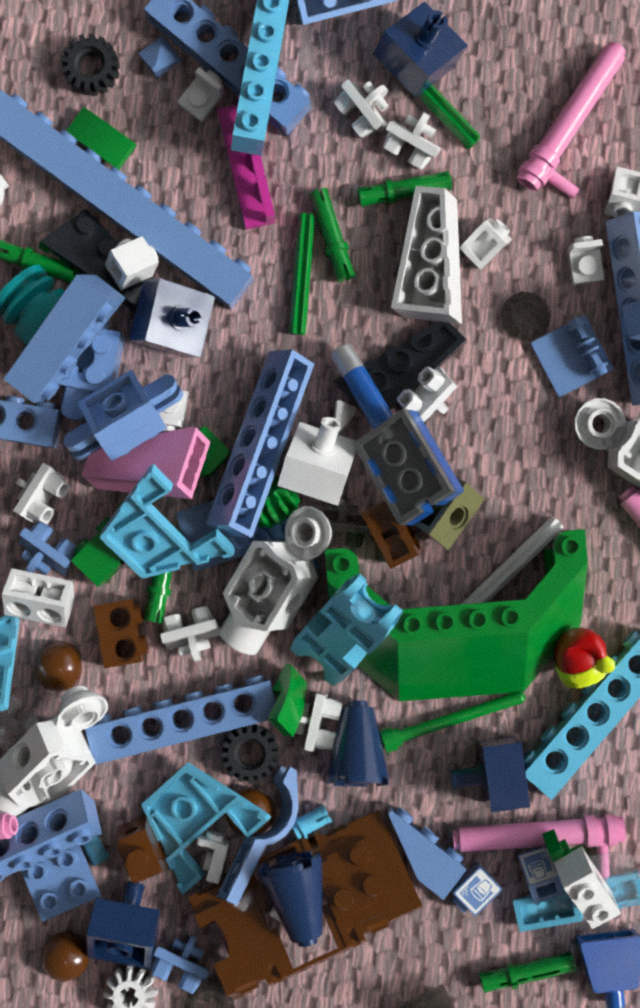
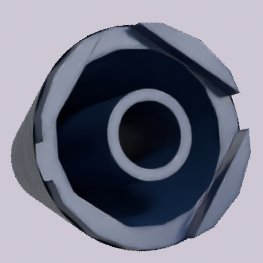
(357, 749)
(296, 894)

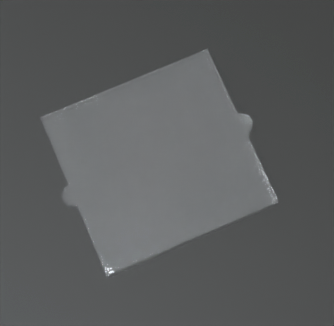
(619, 875)

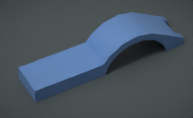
(253, 847)

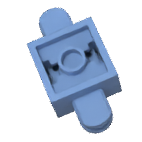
(94, 369)
(122, 416)

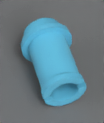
(311, 821)
(95, 851)

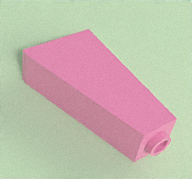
(175, 453)

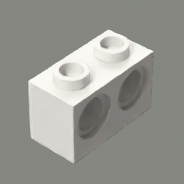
(38, 597)
(587, 888)

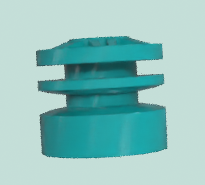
(28, 301)

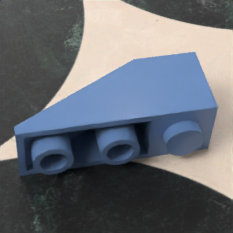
(433, 865)

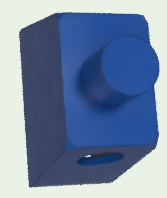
(611, 963)

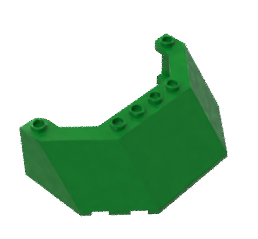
(475, 645)

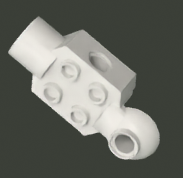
(618, 436)
(274, 581)
(50, 754)

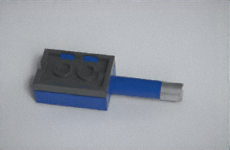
(398, 449)

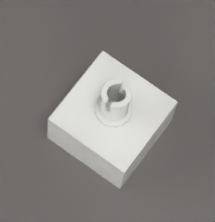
(318, 461)

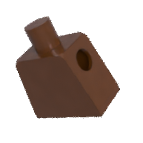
(140, 850)

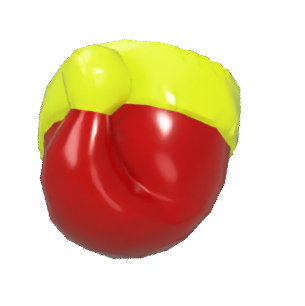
(581, 658)

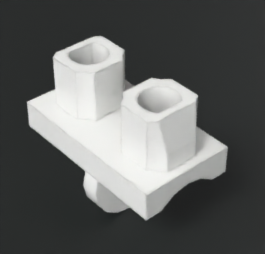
(355, 97)
(399, 134)
(430, 394)
(38, 492)
(191, 636)
(316, 736)

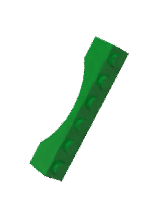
(100, 561)

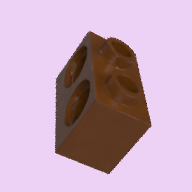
(395, 541)
(112, 634)

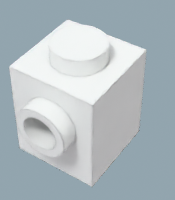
(131, 262)

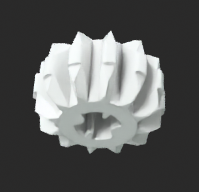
(123, 981)

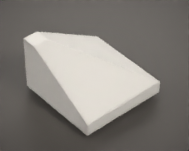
(344, 413)

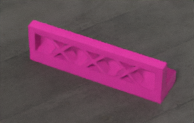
(248, 177)

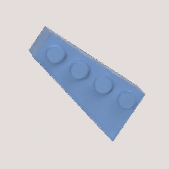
(63, 337)

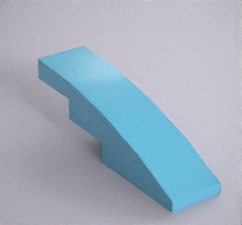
(550, 912)

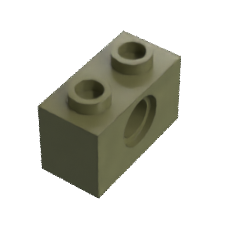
(450, 519)

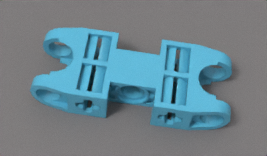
(346, 630)

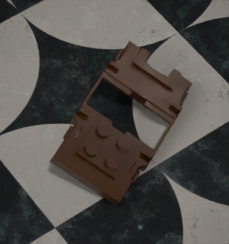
(359, 882)

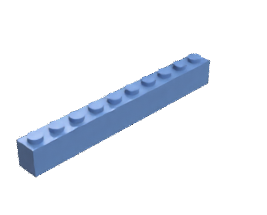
(121, 203)

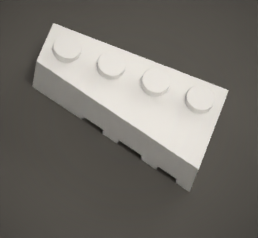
(429, 262)

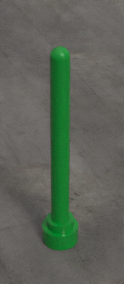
(393, 737)

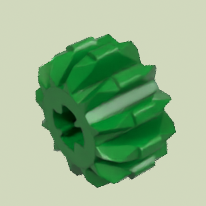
(278, 505)

